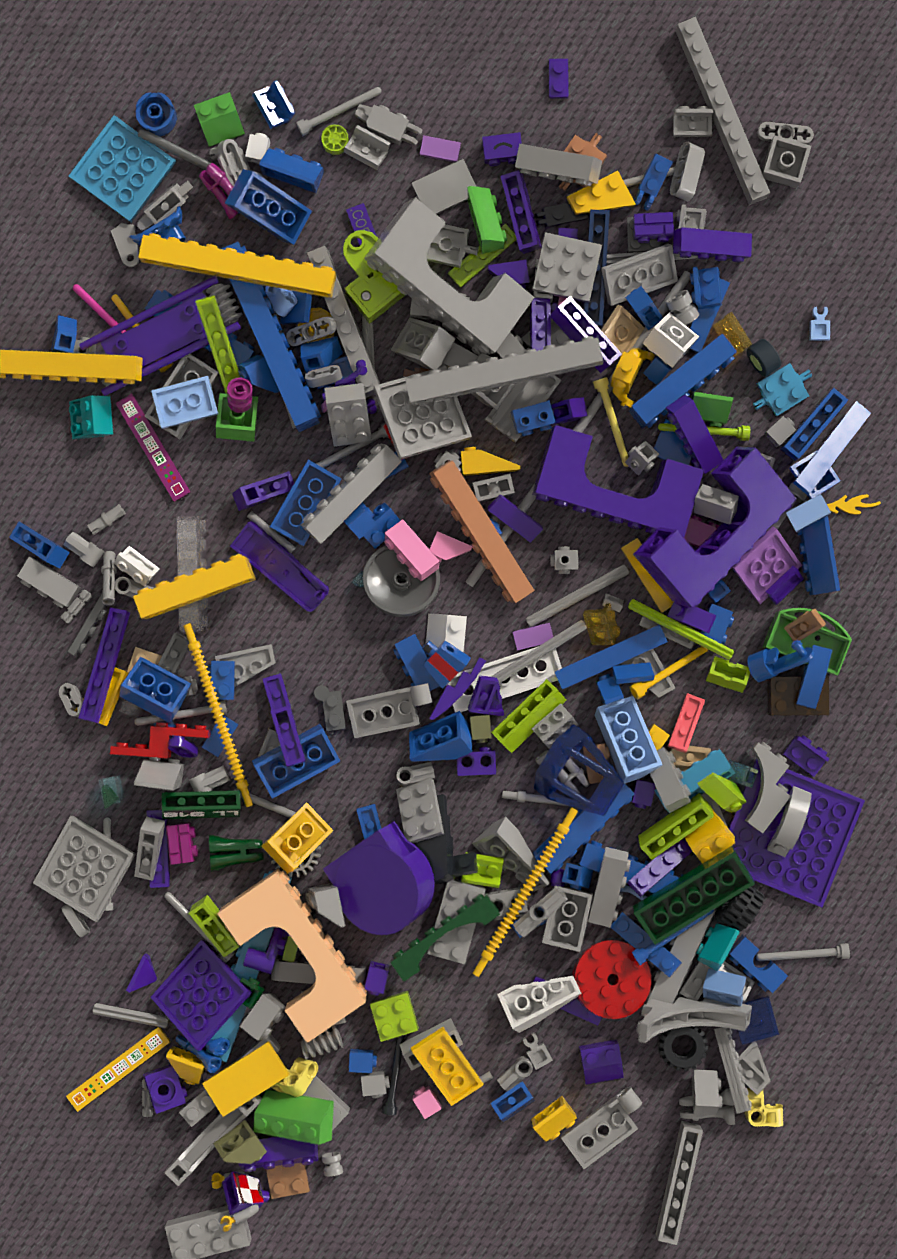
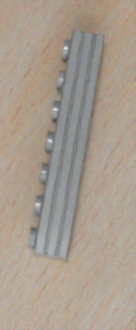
(733, 1069)

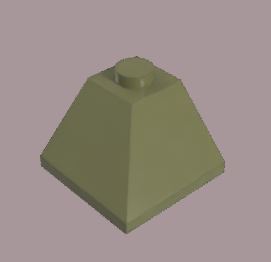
(240, 1145)

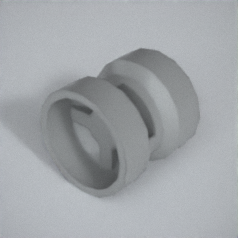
(332, 1164)

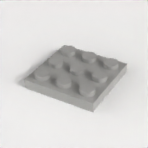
(567, 267)

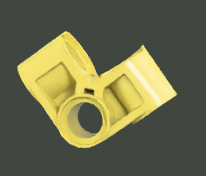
(299, 1077)
(768, 1115)

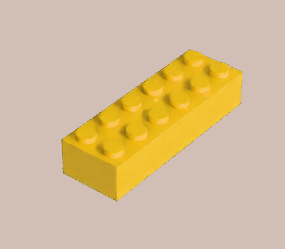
(195, 587)

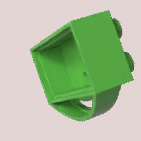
(836, 641)

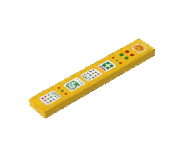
(118, 1068)

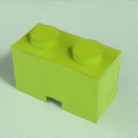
(728, 674)

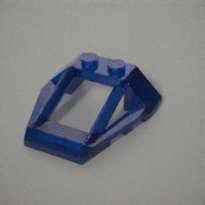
(568, 745)

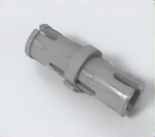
(106, 519)

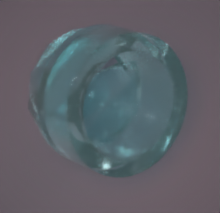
(358, 580)

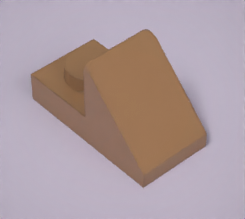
(805, 625)

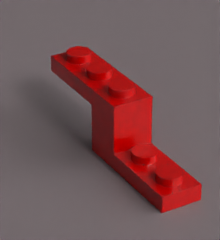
(159, 738)

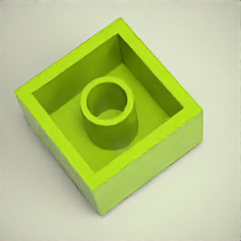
(394, 1016)

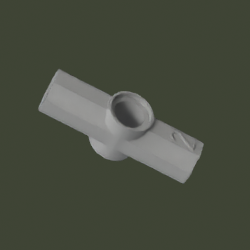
(549, 904)

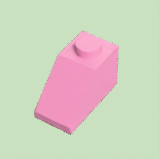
(447, 547)

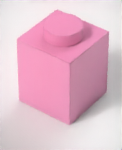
(426, 1101)

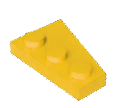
(607, 194)

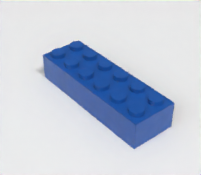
(686, 378)

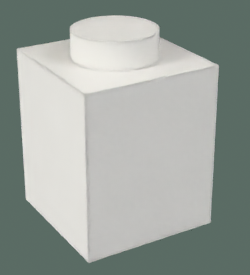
(257, 147)

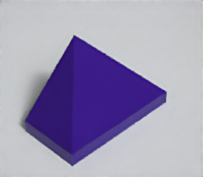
(143, 975)

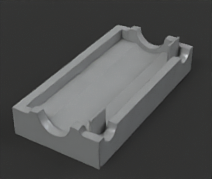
(520, 396)

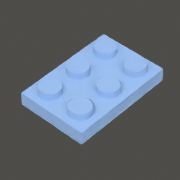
(184, 402)

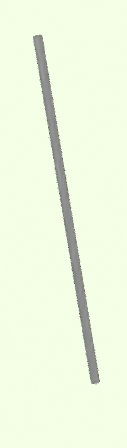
(582, 423)

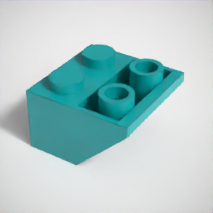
(91, 417)

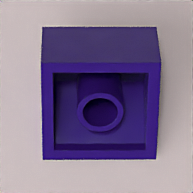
(601, 1061)

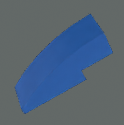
(814, 677)

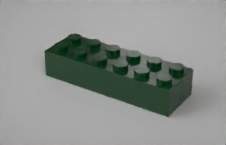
(693, 895)

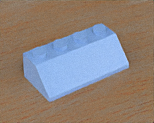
(627, 739)

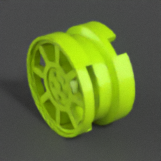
(334, 139)

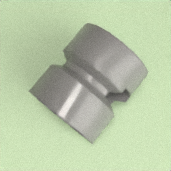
(681, 306)

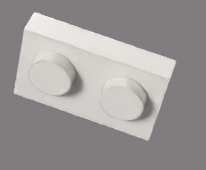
(136, 566)

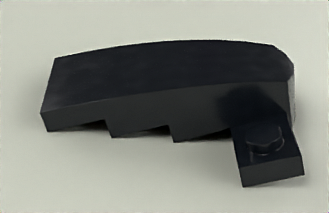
(440, 852)

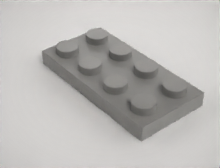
(649, 269)

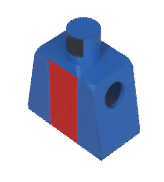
(444, 661)

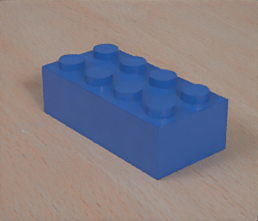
(268, 206)
(308, 490)
(280, 778)

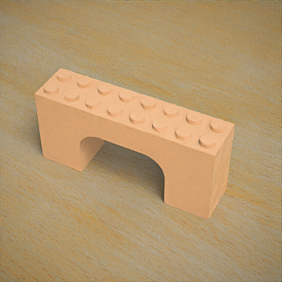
(277, 904)

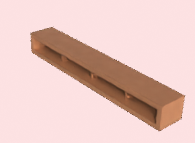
(481, 531)

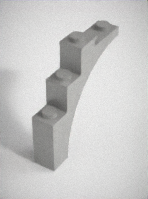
(664, 1016)

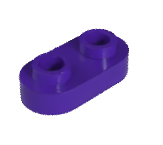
(183, 747)

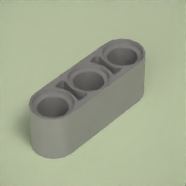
(687, 171)

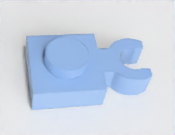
(819, 327)

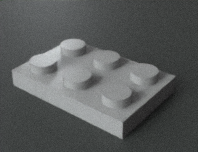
(420, 811)

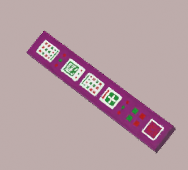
(153, 447)

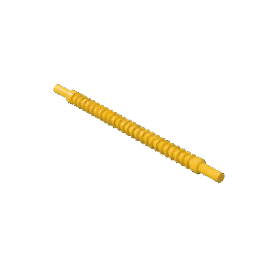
(194, 646)
(487, 955)

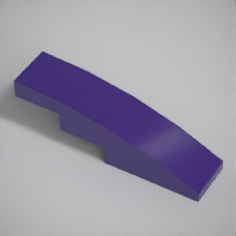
(452, 694)

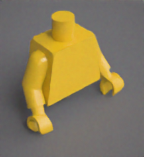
(626, 373)

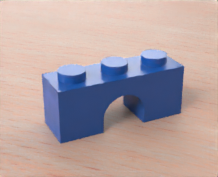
(769, 976)

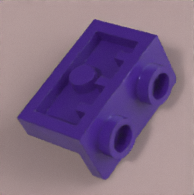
(805, 755)

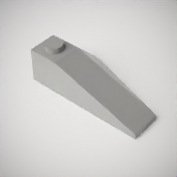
(506, 842)

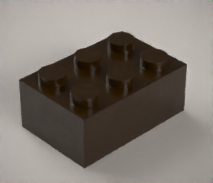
(784, 694)

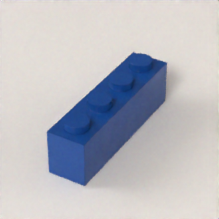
(814, 424)

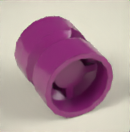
(239, 395)

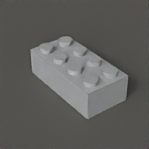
(557, 163)
(186, 370)
(455, 943)
(203, 1235)

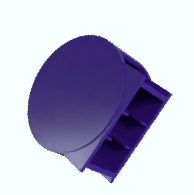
(383, 882)

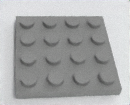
(423, 425)
(84, 868)

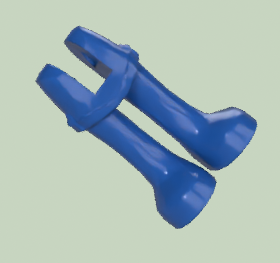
(217, 1047)

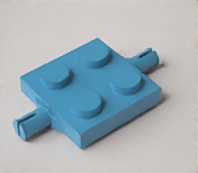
(782, 389)

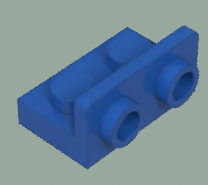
(706, 287)

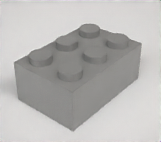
(348, 414)

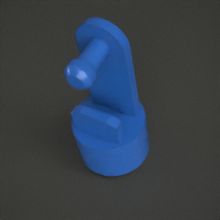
(767, 665)

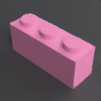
(411, 551)

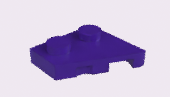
(486, 697)

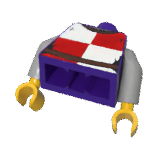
(242, 1195)

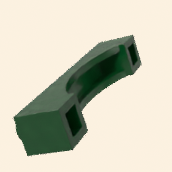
(407, 961)

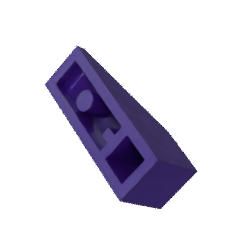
(263, 490)

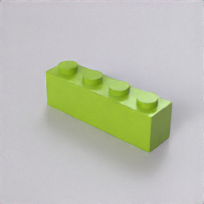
(532, 710)
(675, 826)

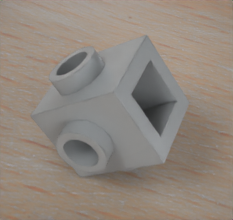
(442, 458)
(641, 458)
(570, 555)

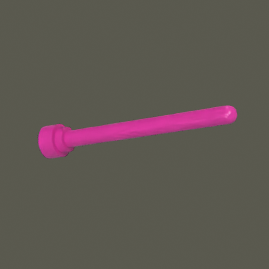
(95, 306)

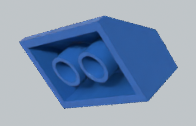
(291, 169)
(154, 689)

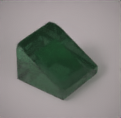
(109, 796)

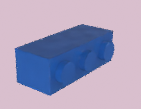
(414, 658)

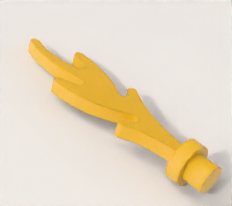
(849, 506)

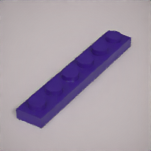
(104, 665)

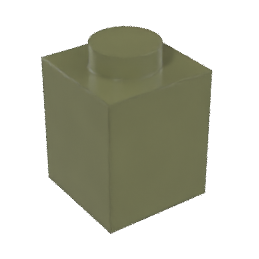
(480, 728)

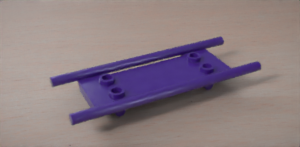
(160, 334)

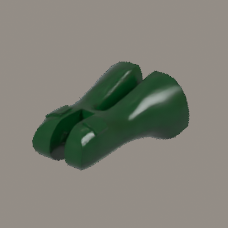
(221, 844)

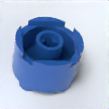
(162, 105)

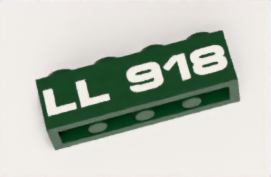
(200, 804)

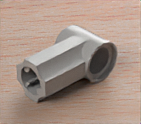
(87, 551)
(133, 587)
(417, 773)
(210, 780)
(514, 1074)

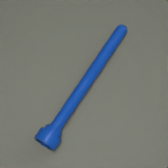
(642, 954)

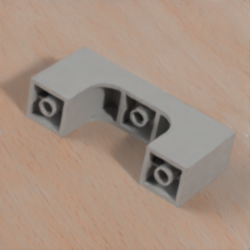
(403, 260)

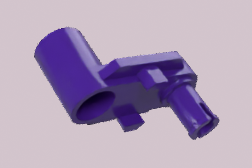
(263, 960)

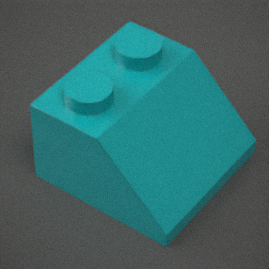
(717, 946)

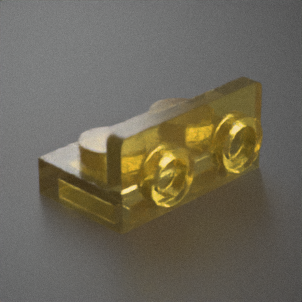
(733, 332)
(602, 625)

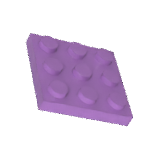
(765, 564)

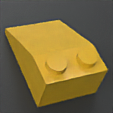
(297, 838)

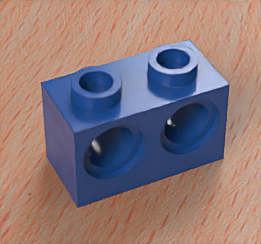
(644, 307)

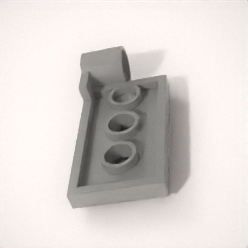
(403, 706)
(613, 1115)

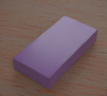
(440, 149)
(532, 636)

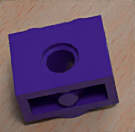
(175, 1092)

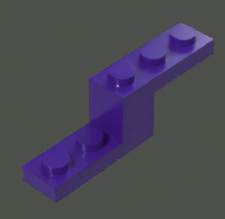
(284, 720)

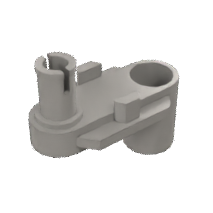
(230, 159)

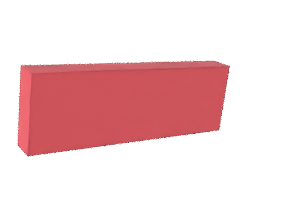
(686, 723)

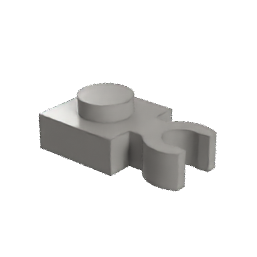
(538, 1053)

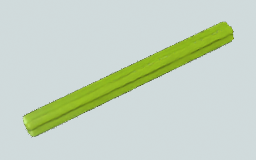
(680, 629)

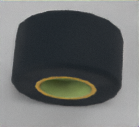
(763, 357)

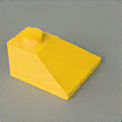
(186, 1065)

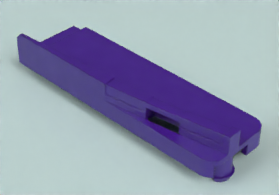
(280, 566)

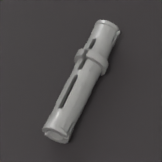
(108, 571)

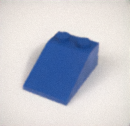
(442, 739)

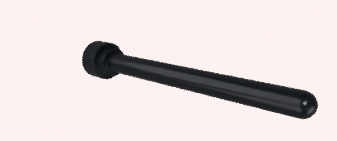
(390, 1105)

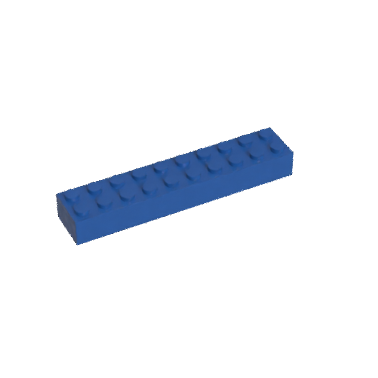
(274, 349)

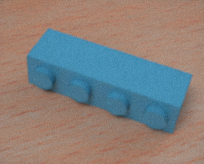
(713, 763)

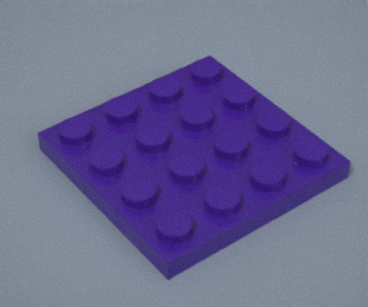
(201, 995)

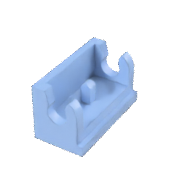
(808, 512)

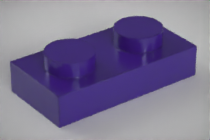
(558, 78)

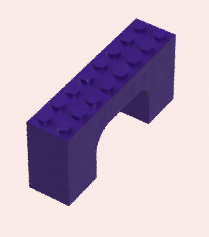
(565, 482)
(692, 574)

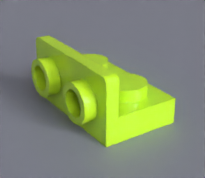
(488, 872)

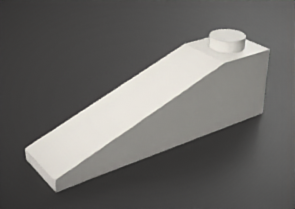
(533, 1002)

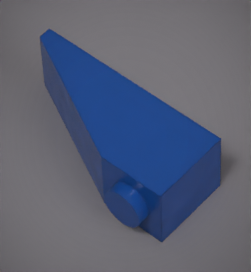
(39, 545)

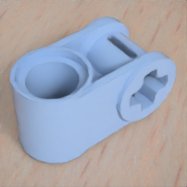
(281, 300)

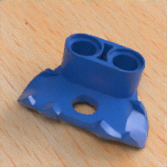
(166, 228)

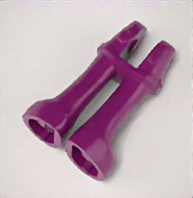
(212, 180)

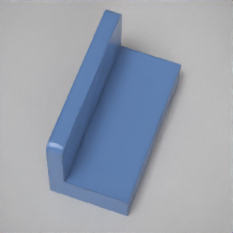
(724, 987)

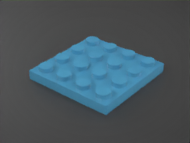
(122, 169)

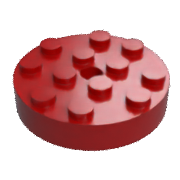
(629, 988)

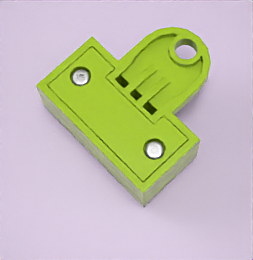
(370, 291)

